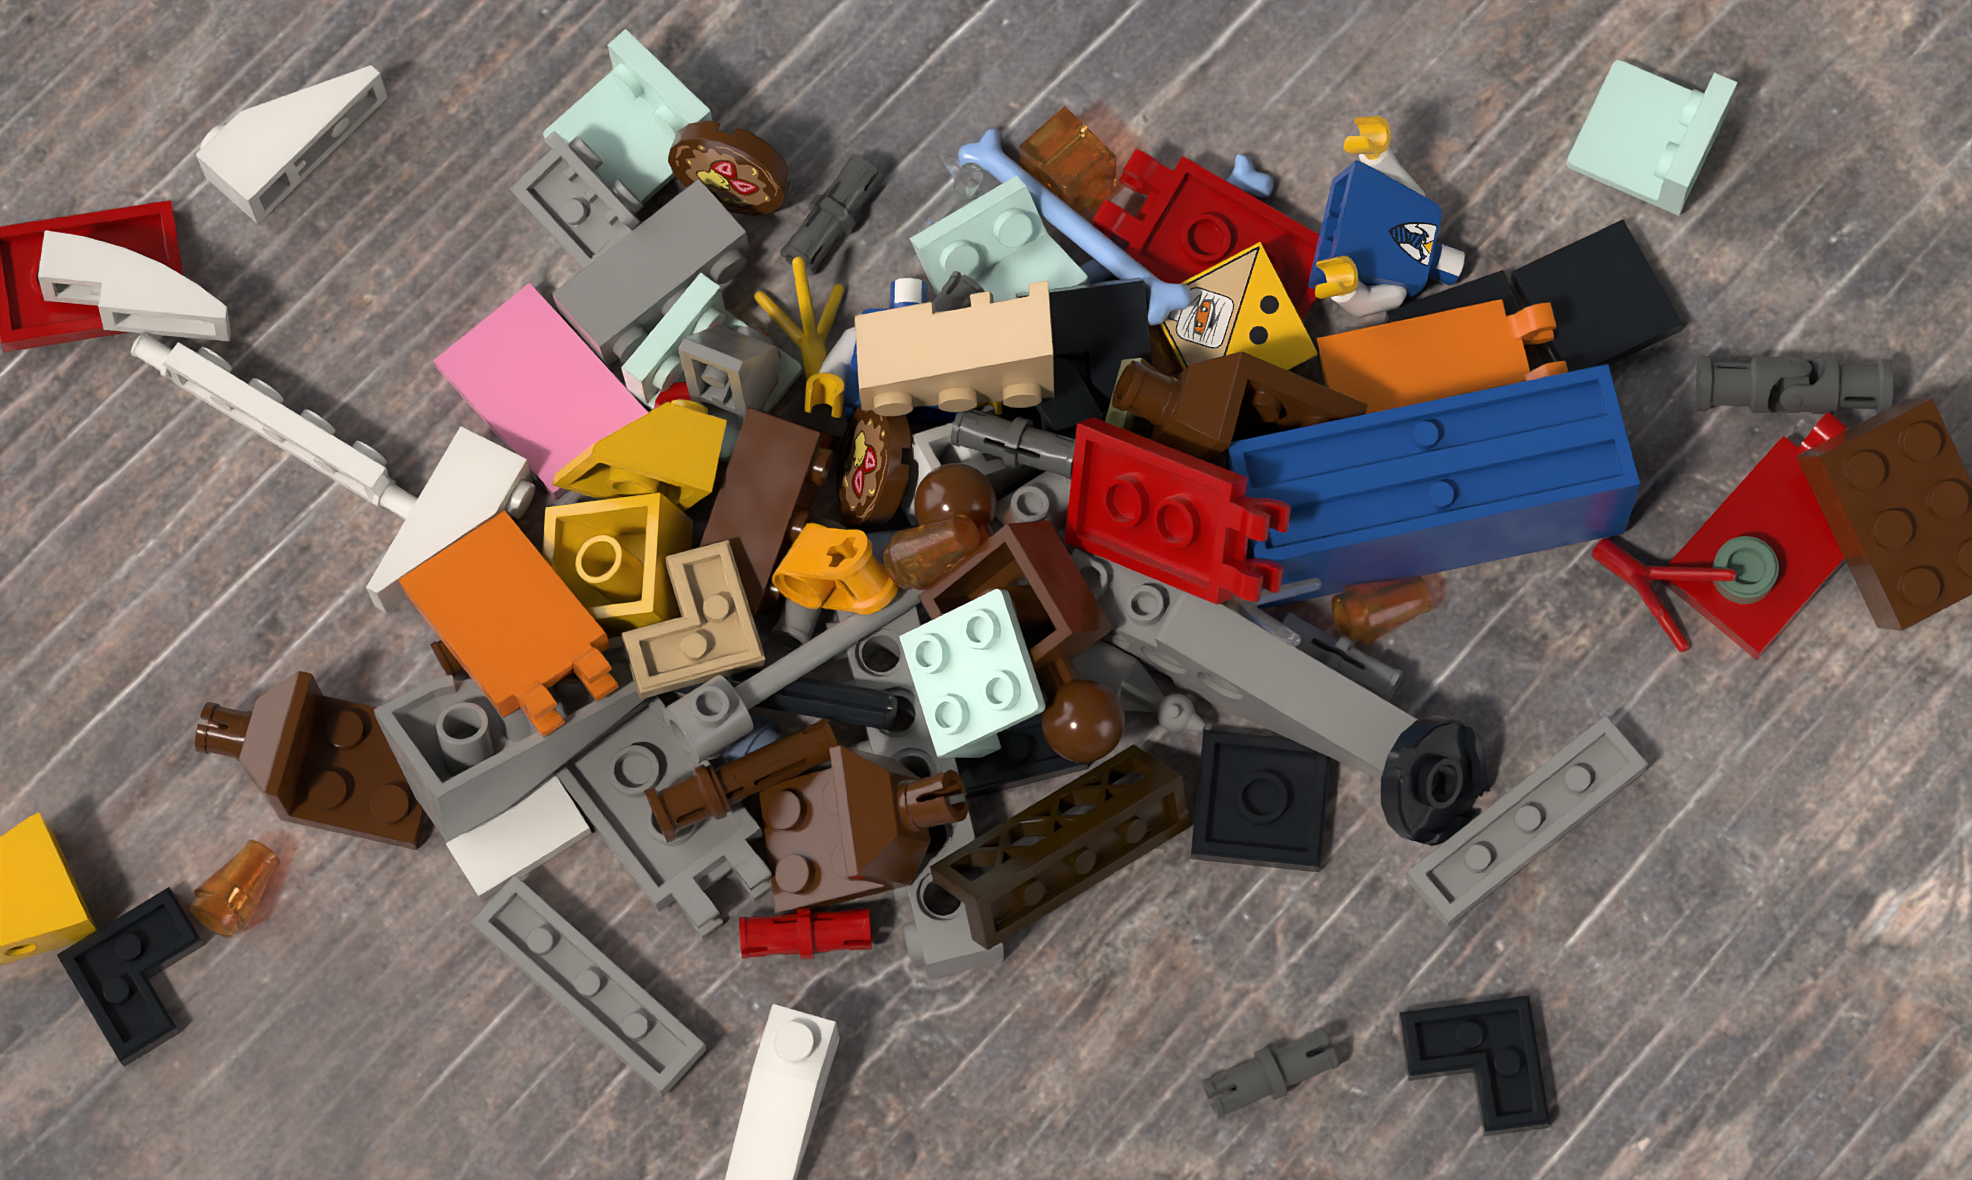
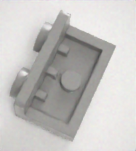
(577, 201)

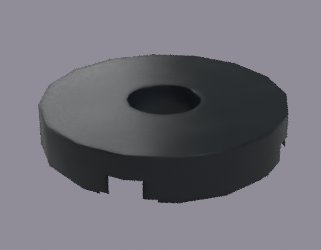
(1409, 770)

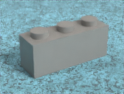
(644, 274)

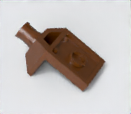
(1226, 402)
(318, 762)
(852, 828)

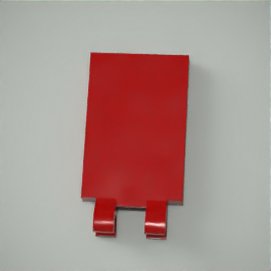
(1202, 220)
(34, 323)
(1784, 513)
(1169, 515)

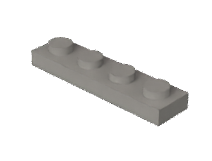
(1526, 821)
(588, 986)

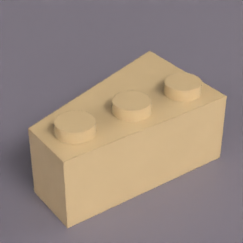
(957, 355)

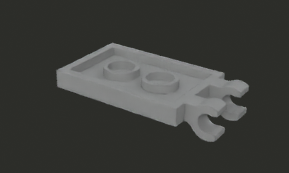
(609, 788)

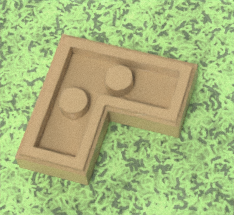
(709, 638)

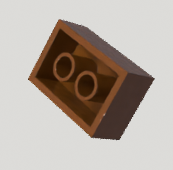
(1898, 511)

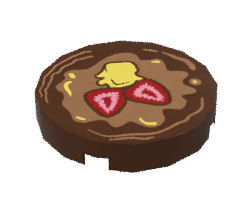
(735, 168)
(870, 467)

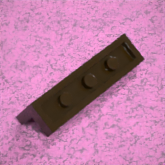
(1076, 848)

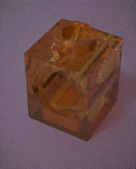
(1070, 161)

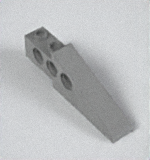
(1242, 667)

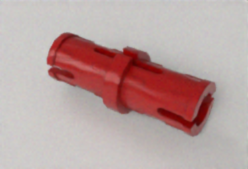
(805, 933)

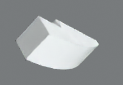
(128, 289)

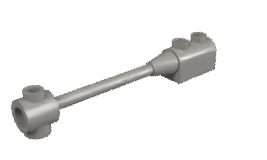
(718, 714)

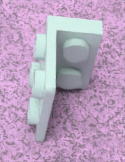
(632, 118)
(1650, 134)
(997, 245)
(658, 361)
(973, 675)

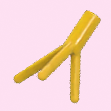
(813, 339)

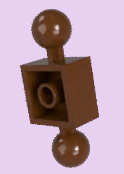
(1049, 598)

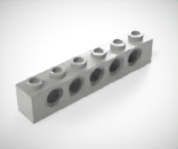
(937, 940)

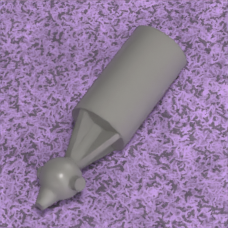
(1136, 687)

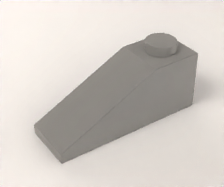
(730, 370)

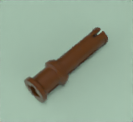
(714, 790)

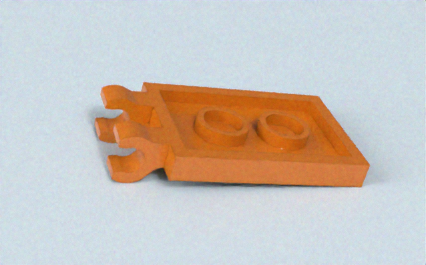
(1437, 355)
(510, 621)

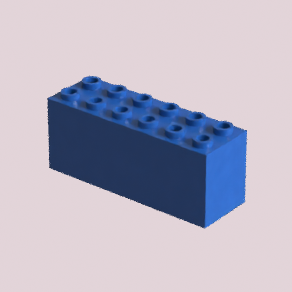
(1444, 482)

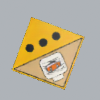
(1238, 310)

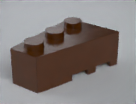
(768, 498)

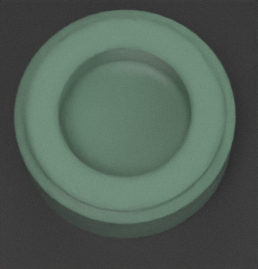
(1755, 569)

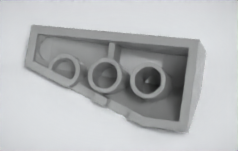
(475, 763)

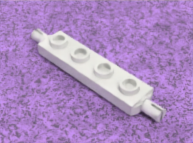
(261, 411)

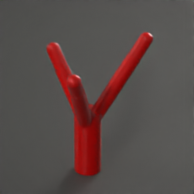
(1641, 577)

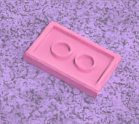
(537, 385)

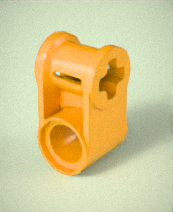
(834, 572)

